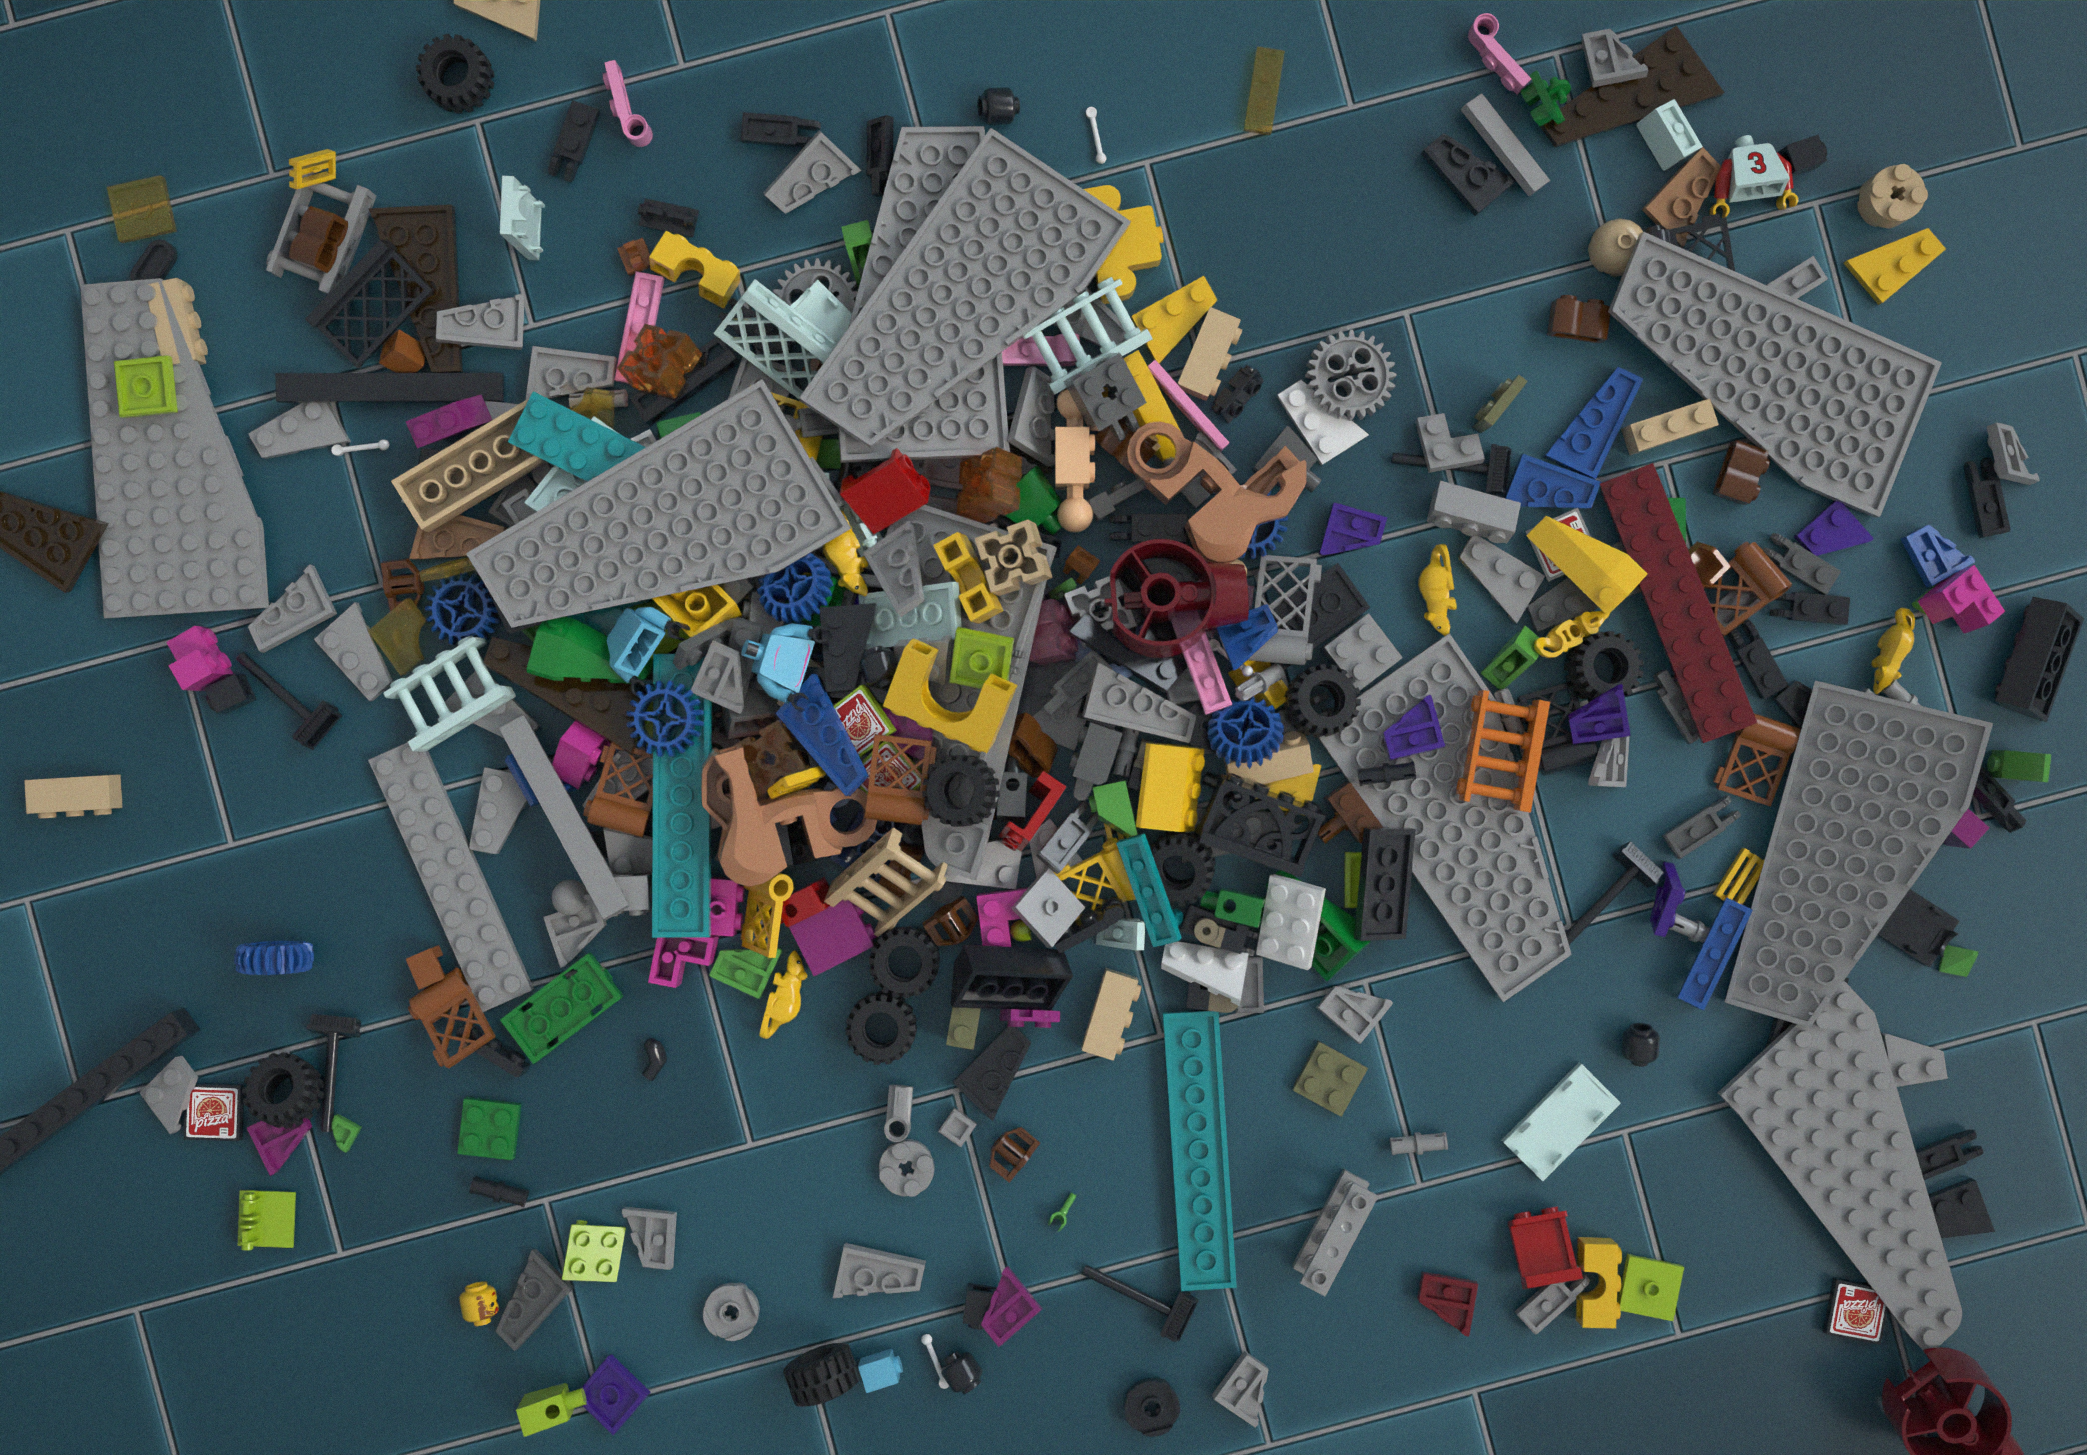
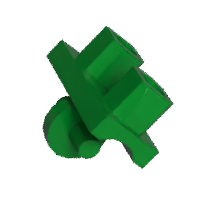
(1540, 90)

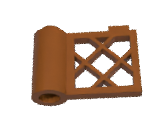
(1759, 575)
(1772, 739)
(894, 803)
(616, 811)
(437, 1002)

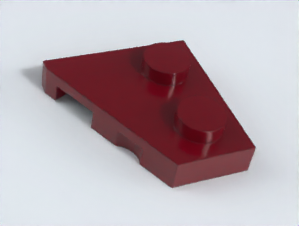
(1449, 1298)

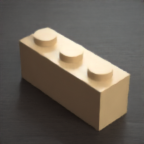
(180, 297)
(1210, 354)
(1669, 426)
(1290, 761)
(73, 795)
(1111, 1014)

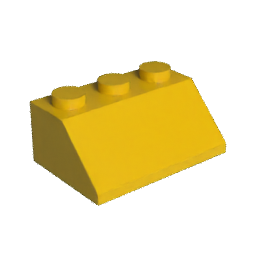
(699, 608)
(1170, 787)

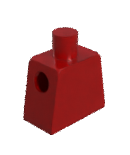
(805, 903)

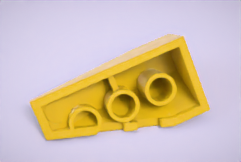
(1156, 406)
(1593, 566)

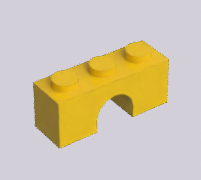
(676, 255)
(963, 564)
(1599, 1306)

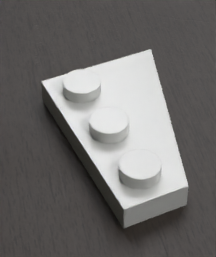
(1212, 967)

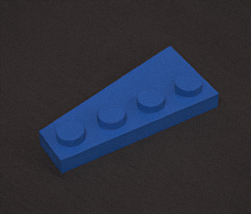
(1594, 429)
(824, 736)

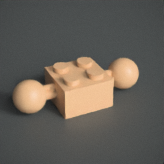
(1073, 465)

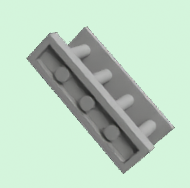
(357, 217)
(1334, 1232)

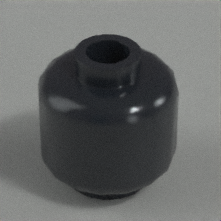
(998, 106)
(878, 667)
(1640, 1044)
(961, 1372)

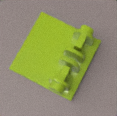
(266, 1219)
(593, 1252)

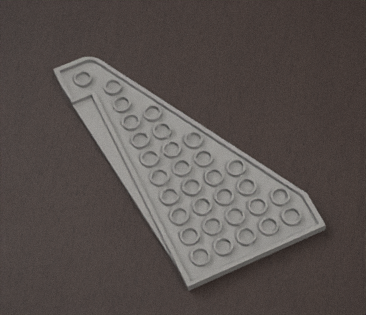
(966, 846)
(1841, 1137)

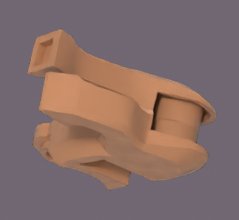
(1228, 520)
(749, 838)

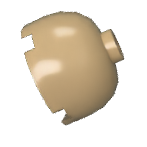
(1613, 245)

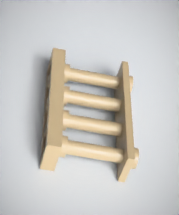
(873, 862)

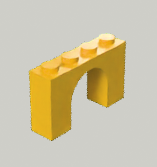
(911, 698)

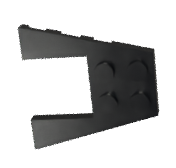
(1155, 671)

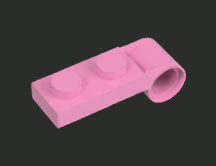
(1494, 56)
(621, 107)
(1027, 353)

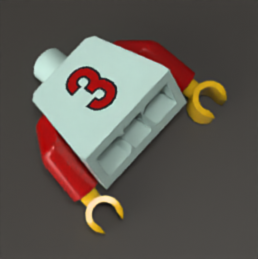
(1753, 174)

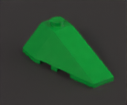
(574, 650)
(1335, 938)

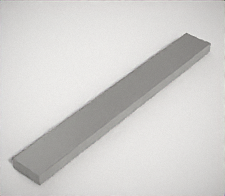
(564, 817)

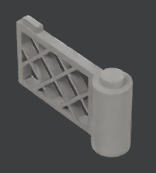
(1287, 645)

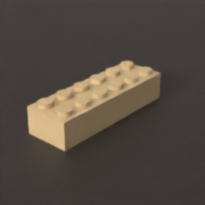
(465, 472)

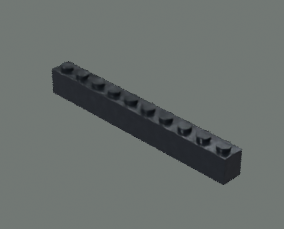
(95, 1087)

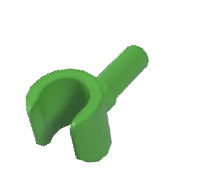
(1061, 1215)

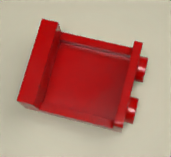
(886, 492)
(1048, 791)
(1543, 1248)

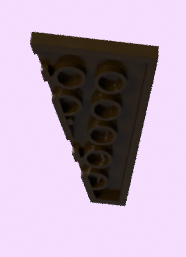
(1672, 74)
(428, 243)
(48, 538)
(593, 704)

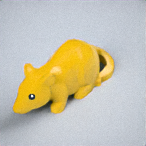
(843, 556)
(1434, 586)
(1570, 633)
(1894, 647)
(786, 1001)

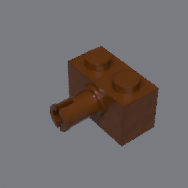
(1349, 814)

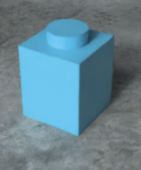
(880, 1370)

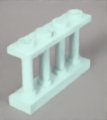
(1133, 336)
(472, 708)

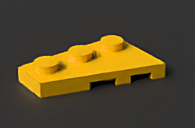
(1894, 264)

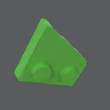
(744, 970)

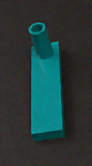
(1149, 891)

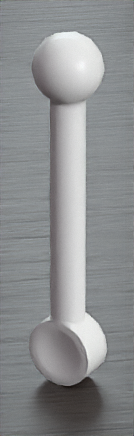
(1091, 113)
(339, 450)
(1215, 646)
(926, 1340)

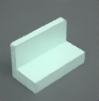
(1668, 134)

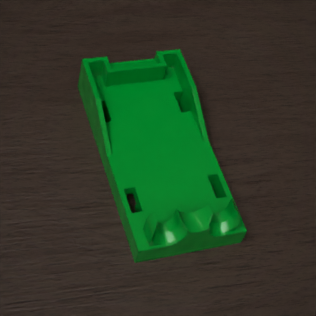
(562, 1007)

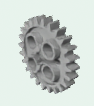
(807, 276)
(1343, 352)

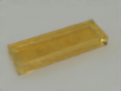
(1264, 90)

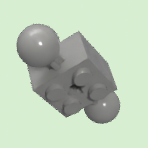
(571, 896)

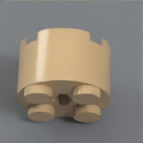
(1902, 185)

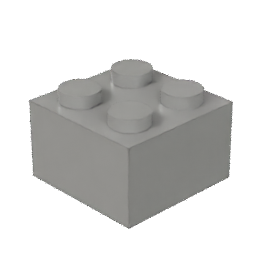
(1362, 651)

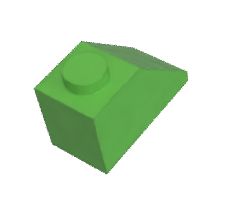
(857, 242)
(1512, 659)
(2019, 765)
(1114, 807)

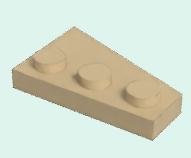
(513, 15)

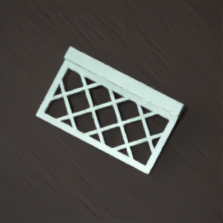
(788, 322)

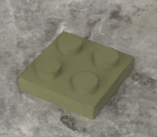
(1503, 395)
(1329, 1078)

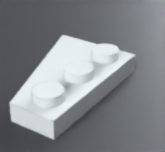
(1322, 432)

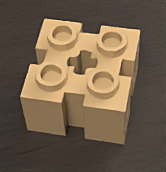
(998, 551)

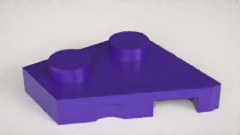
(1351, 530)
(1832, 531)
(1601, 718)
(1414, 732)
(1666, 901)

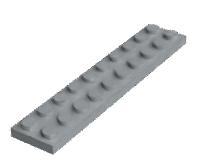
(451, 875)

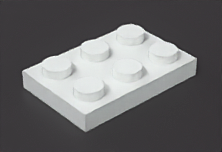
(1290, 921)

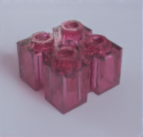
(1051, 640)

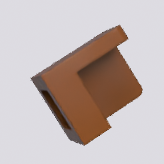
(402, 353)
(1708, 562)
(426, 967)

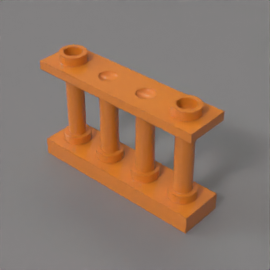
(1530, 741)

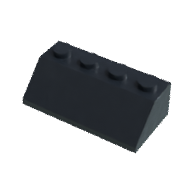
(2039, 658)
(1009, 978)

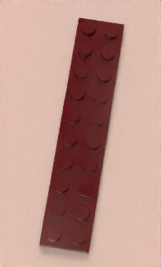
(1678, 604)

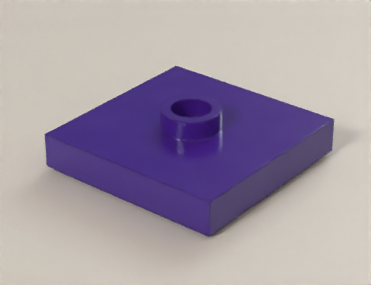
(613, 1394)

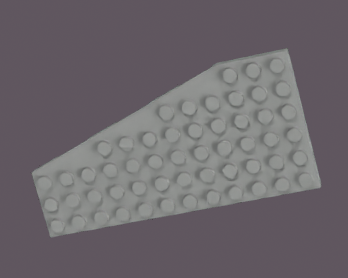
(974, 279)
(1789, 376)
(974, 412)
(165, 483)
(684, 514)
(1855, 829)
(1470, 856)

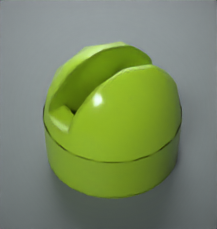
(1020, 931)

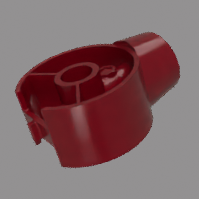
(1221, 592)
(1943, 1409)

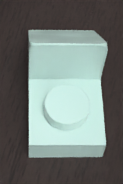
(1125, 934)

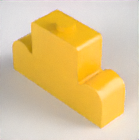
(1137, 247)

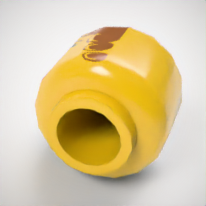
(479, 1303)

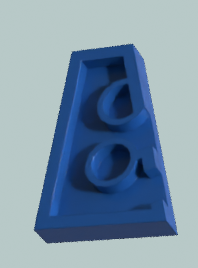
(1548, 485)

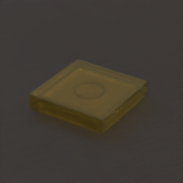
(141, 209)

